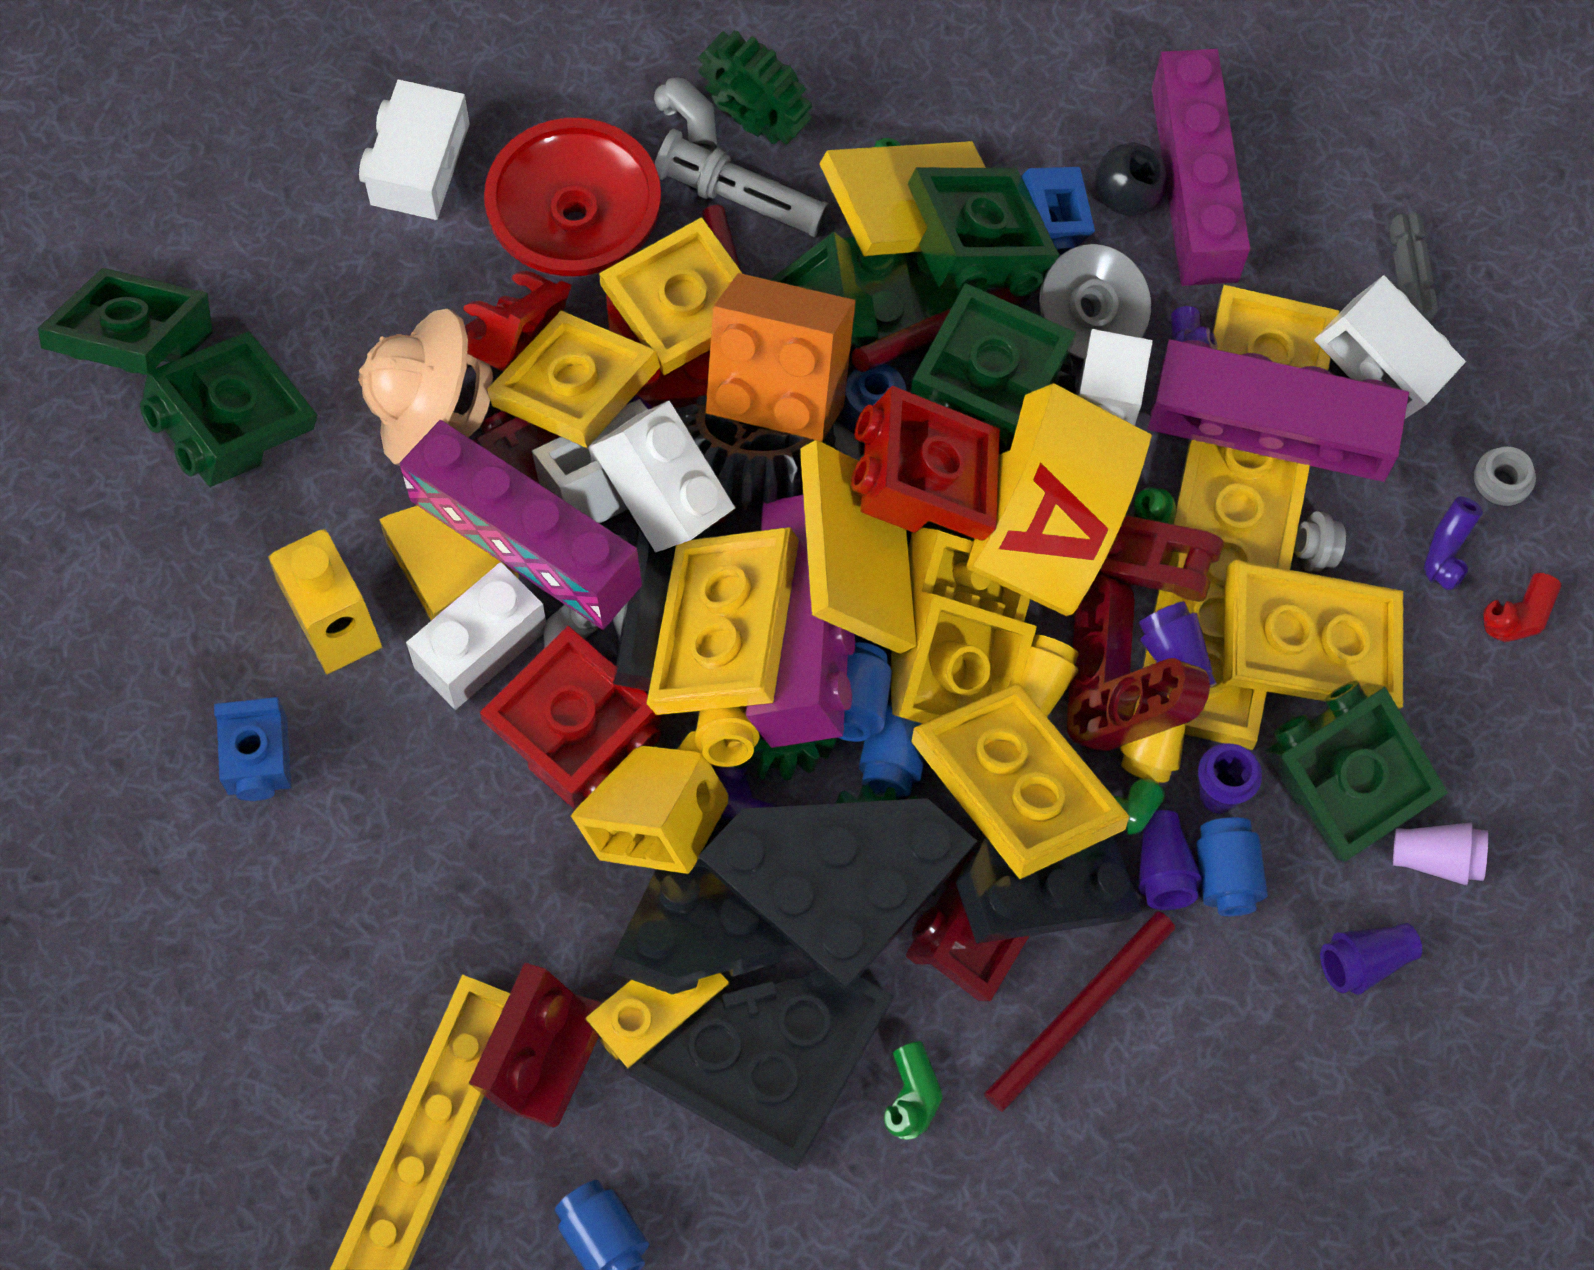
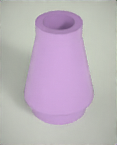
(1443, 851)

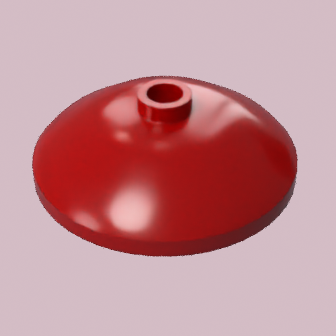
(569, 169)

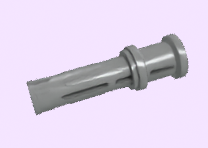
(715, 166)

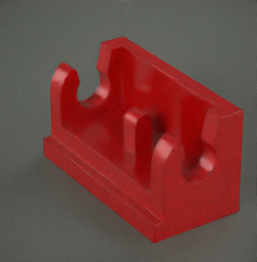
(512, 324)

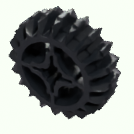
(749, 459)

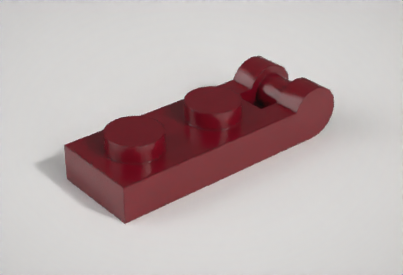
(1145, 550)

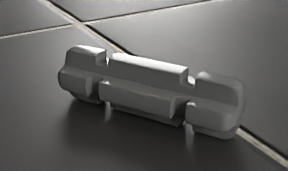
(1413, 263)

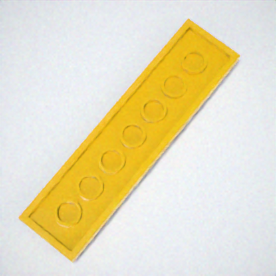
(1244, 498)

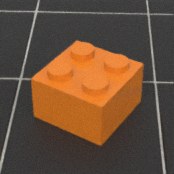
(779, 356)

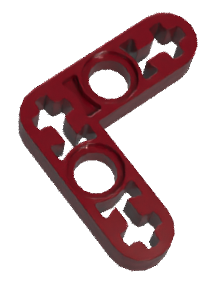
(1106, 629)

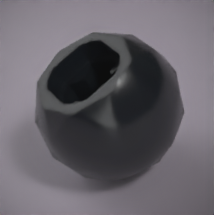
(1131, 179)

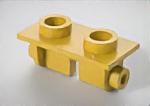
(643, 1016)

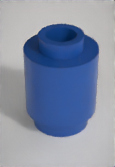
(867, 389)
(870, 689)
(891, 757)
(1231, 866)
(600, 1229)

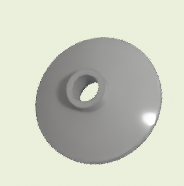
(1108, 281)

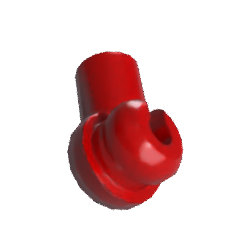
(1523, 618)

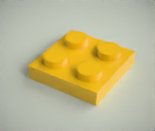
(671, 292)
(573, 378)

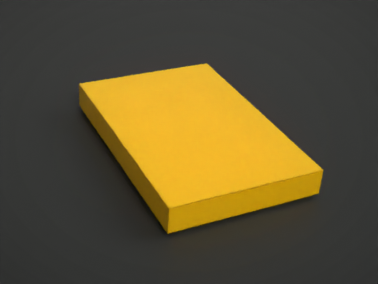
(876, 193)
(854, 559)
(724, 622)
(1310, 632)
(1019, 780)

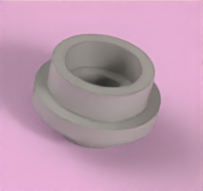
(1514, 463)
(1320, 542)

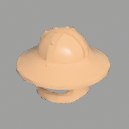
(419, 381)

